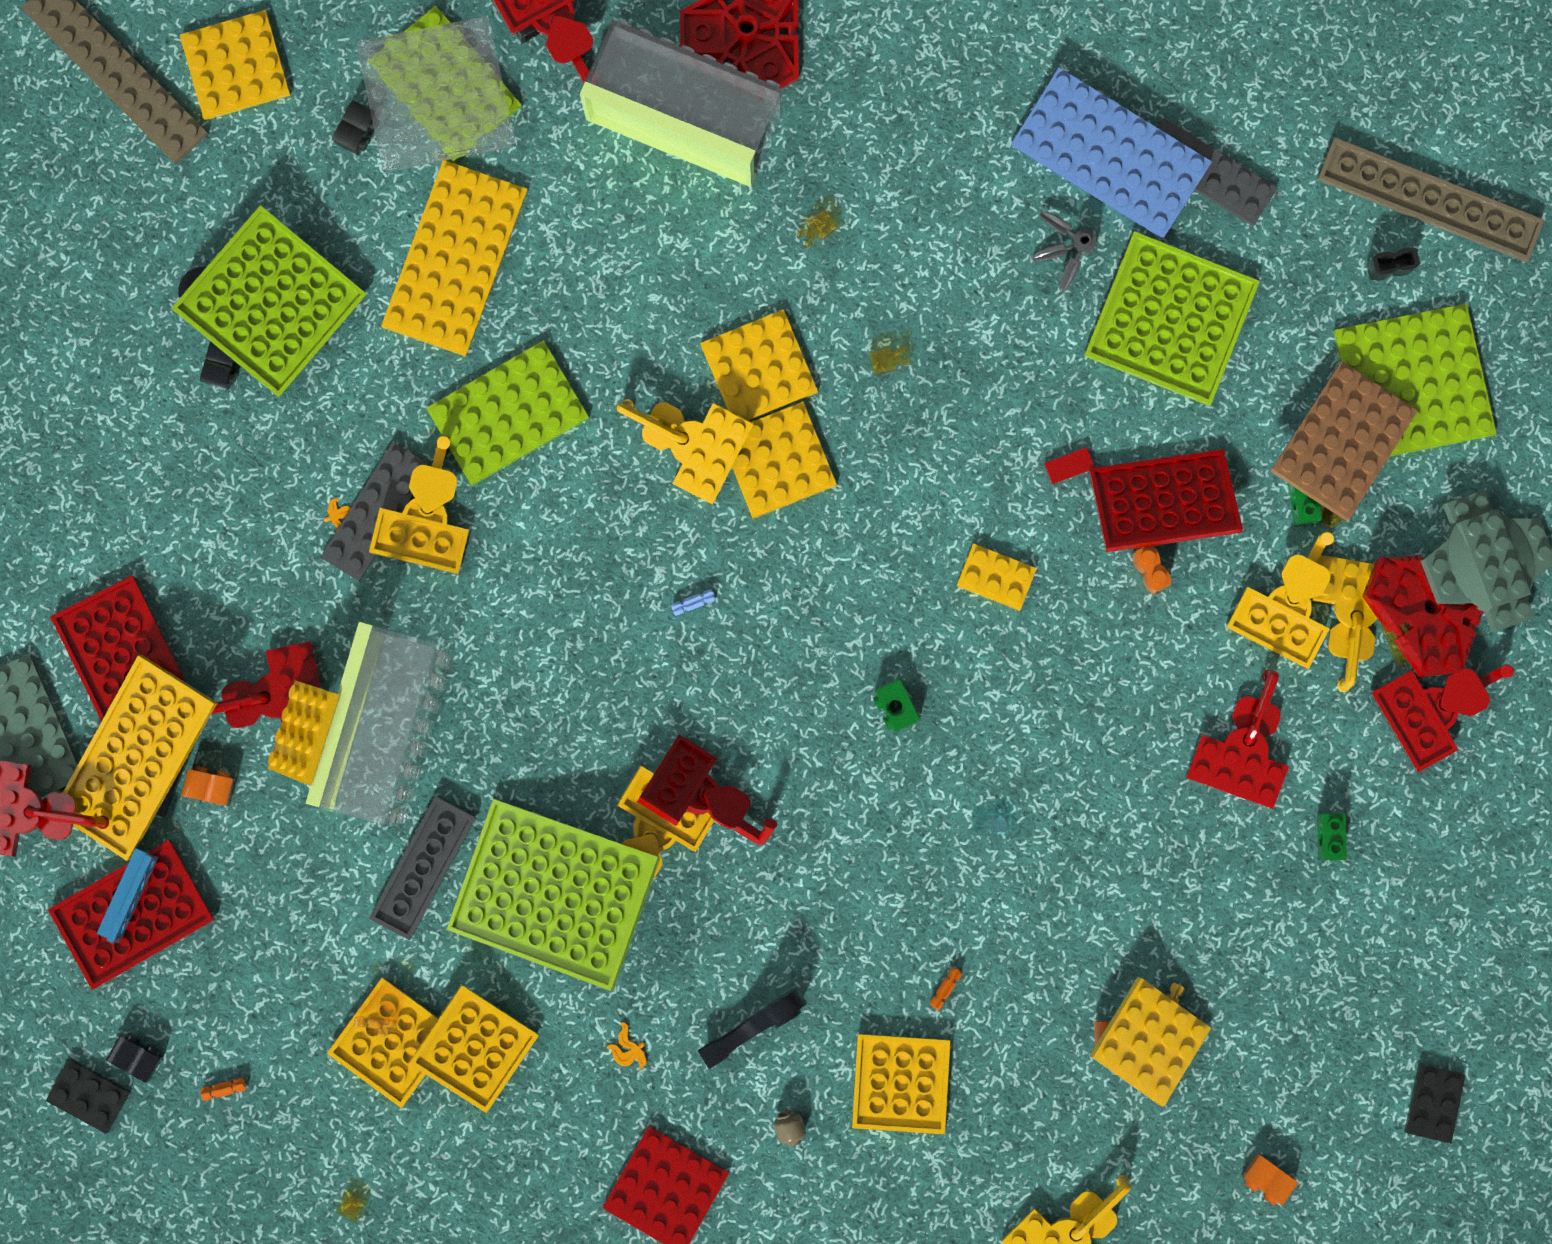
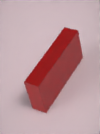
(1069, 466)

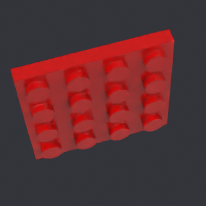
(665, 1189)

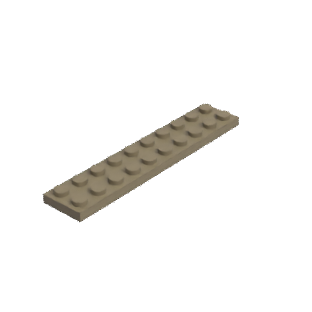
(118, 75)
(1430, 200)

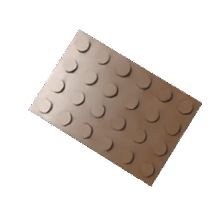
(1344, 441)

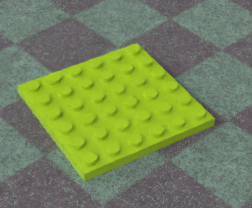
(269, 301)
(1172, 318)
(1429, 365)

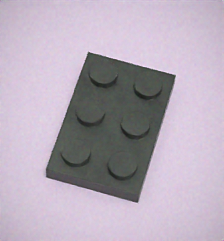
(87, 1096)
(1434, 1103)

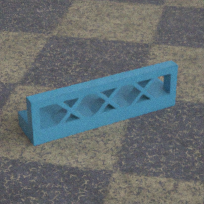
(127, 895)

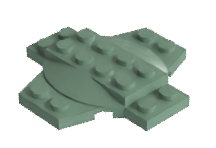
(1488, 561)

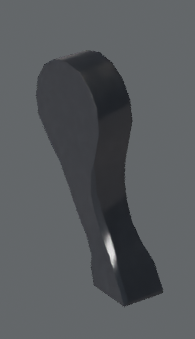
(775, 1013)

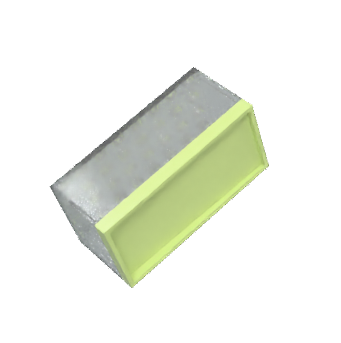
(681, 102)
(380, 726)

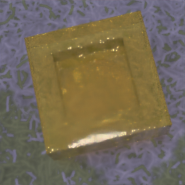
(351, 1206)

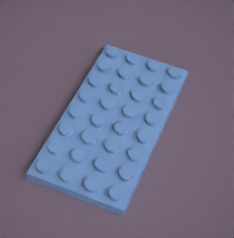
(1111, 153)

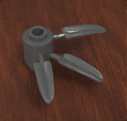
(1061, 249)

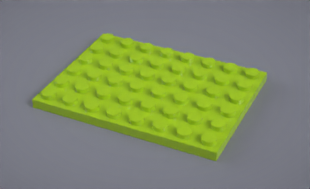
(553, 894)

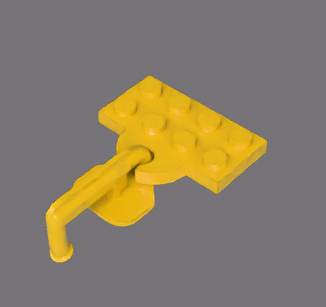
(710, 447)
(420, 536)
(1277, 622)
(1351, 636)
(688, 832)
(1088, 1219)

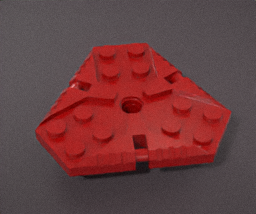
(716, 28)
(1434, 639)

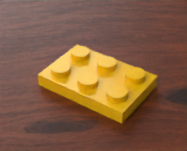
(996, 577)

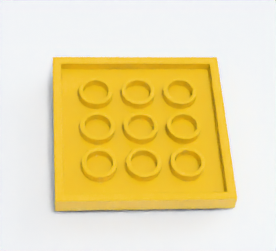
(235, 65)
(759, 367)
(781, 462)
(303, 732)
(1150, 1041)
(473, 1048)
(385, 1058)
(901, 1084)

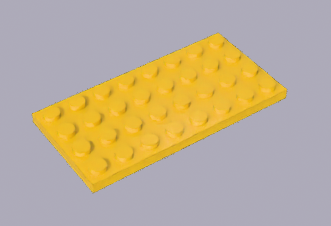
(454, 258)
(137, 754)

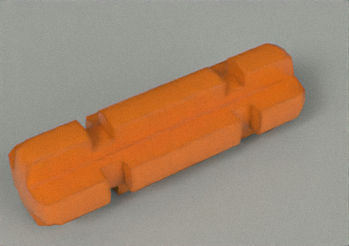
(946, 988)
(223, 1089)

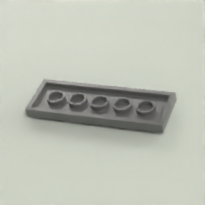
(1225, 180)
(385, 489)
(422, 868)

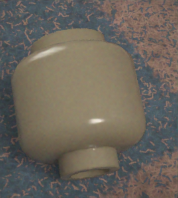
(789, 1127)

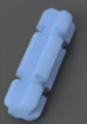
(693, 602)

